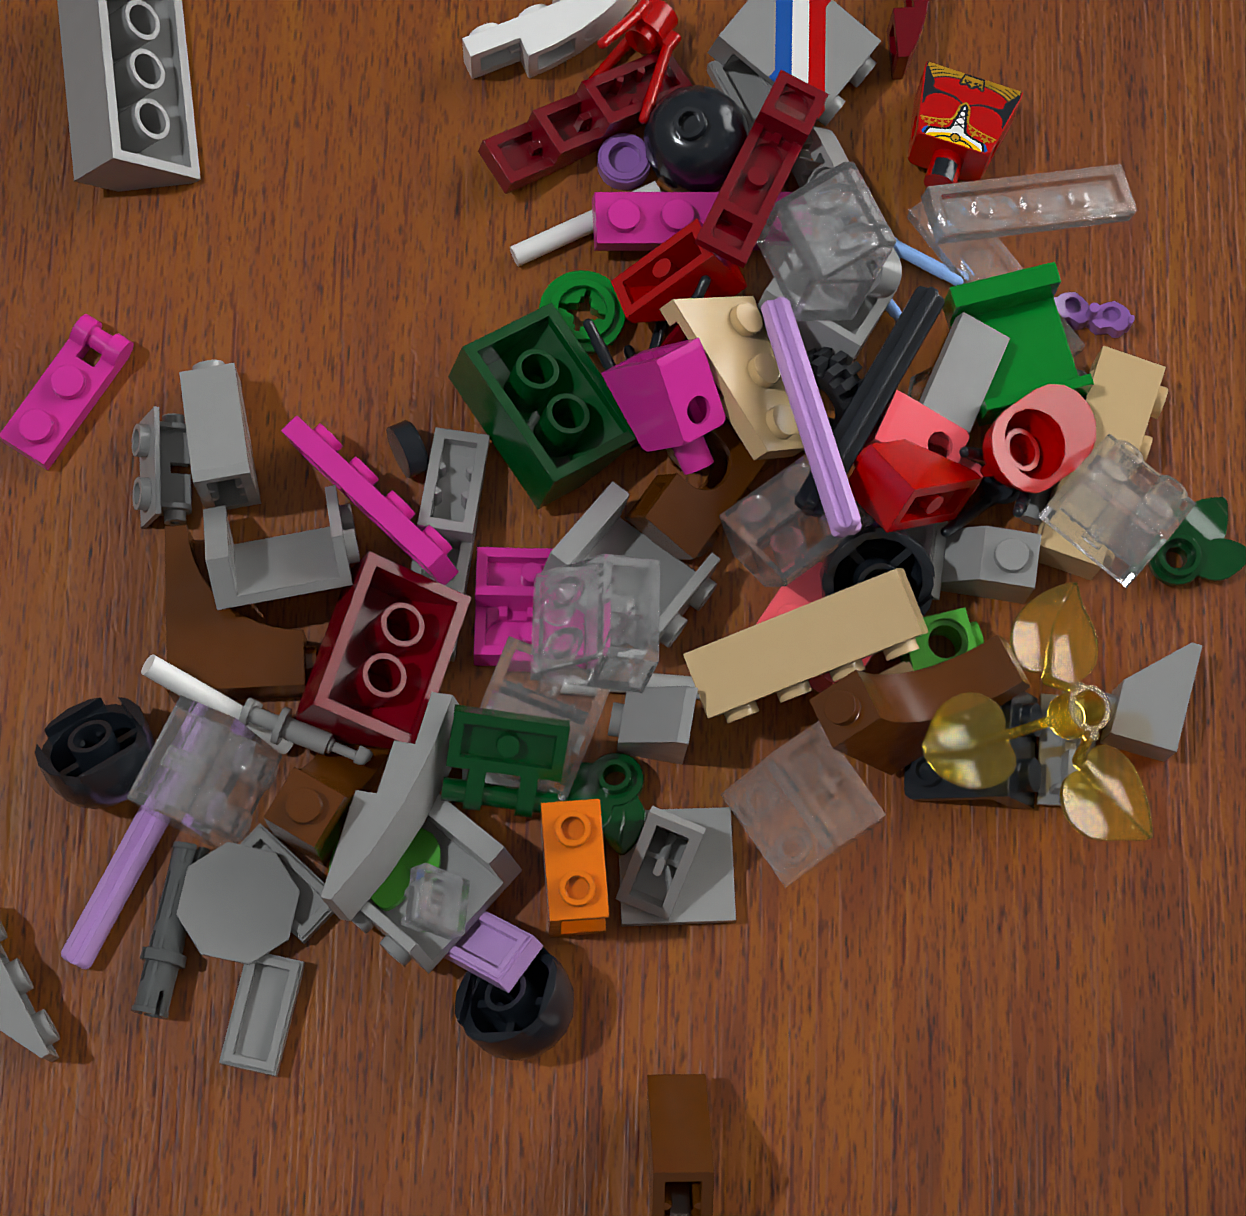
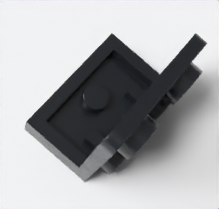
(1016, 792)

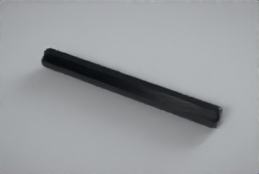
(877, 387)

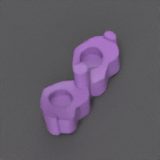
(1106, 318)

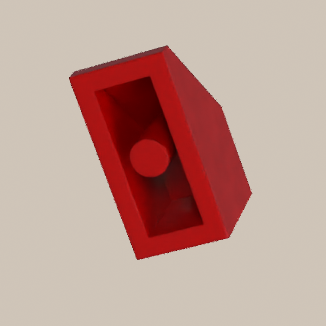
(674, 273)
(910, 485)

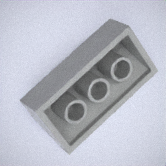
(128, 93)

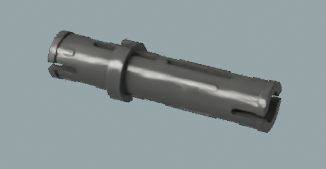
(168, 938)

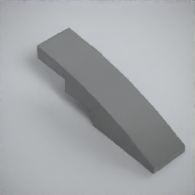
(454, 498)
(387, 821)

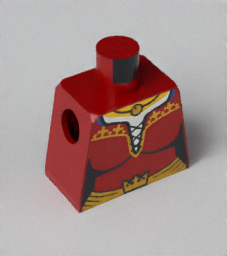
(958, 124)

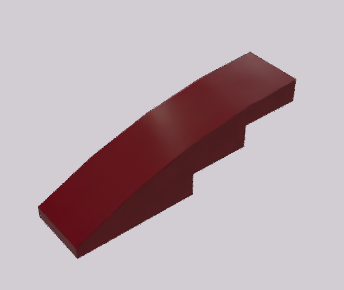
(576, 124)

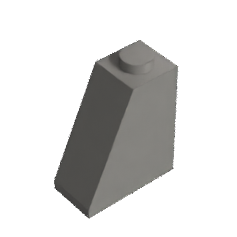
(218, 436)

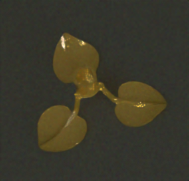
(973, 750)

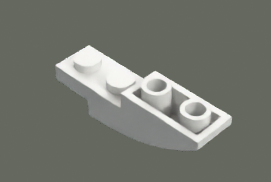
(541, 35)

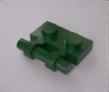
(506, 745)

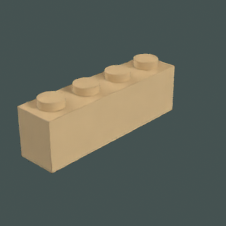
(1122, 402)
(807, 643)

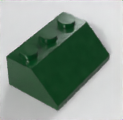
(542, 404)

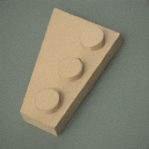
(742, 370)

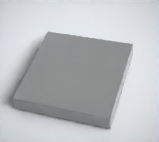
(709, 885)

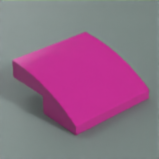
(504, 598)

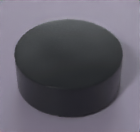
(408, 448)

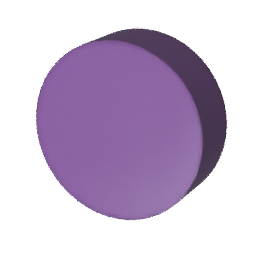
(623, 161)

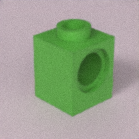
(955, 627)

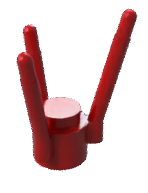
(648, 29)

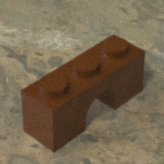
(687, 517)

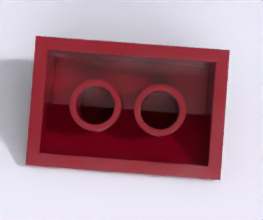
(382, 654)

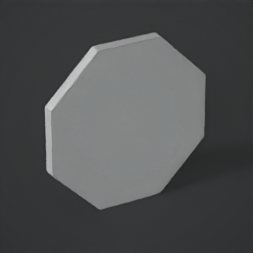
(238, 903)

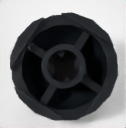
(694, 138)
(875, 553)
(95, 752)
(525, 1019)

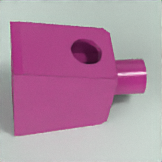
(669, 400)

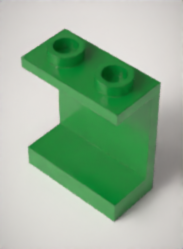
(1025, 311)

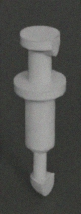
(298, 732)

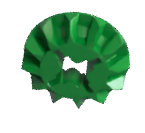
(570, 291)

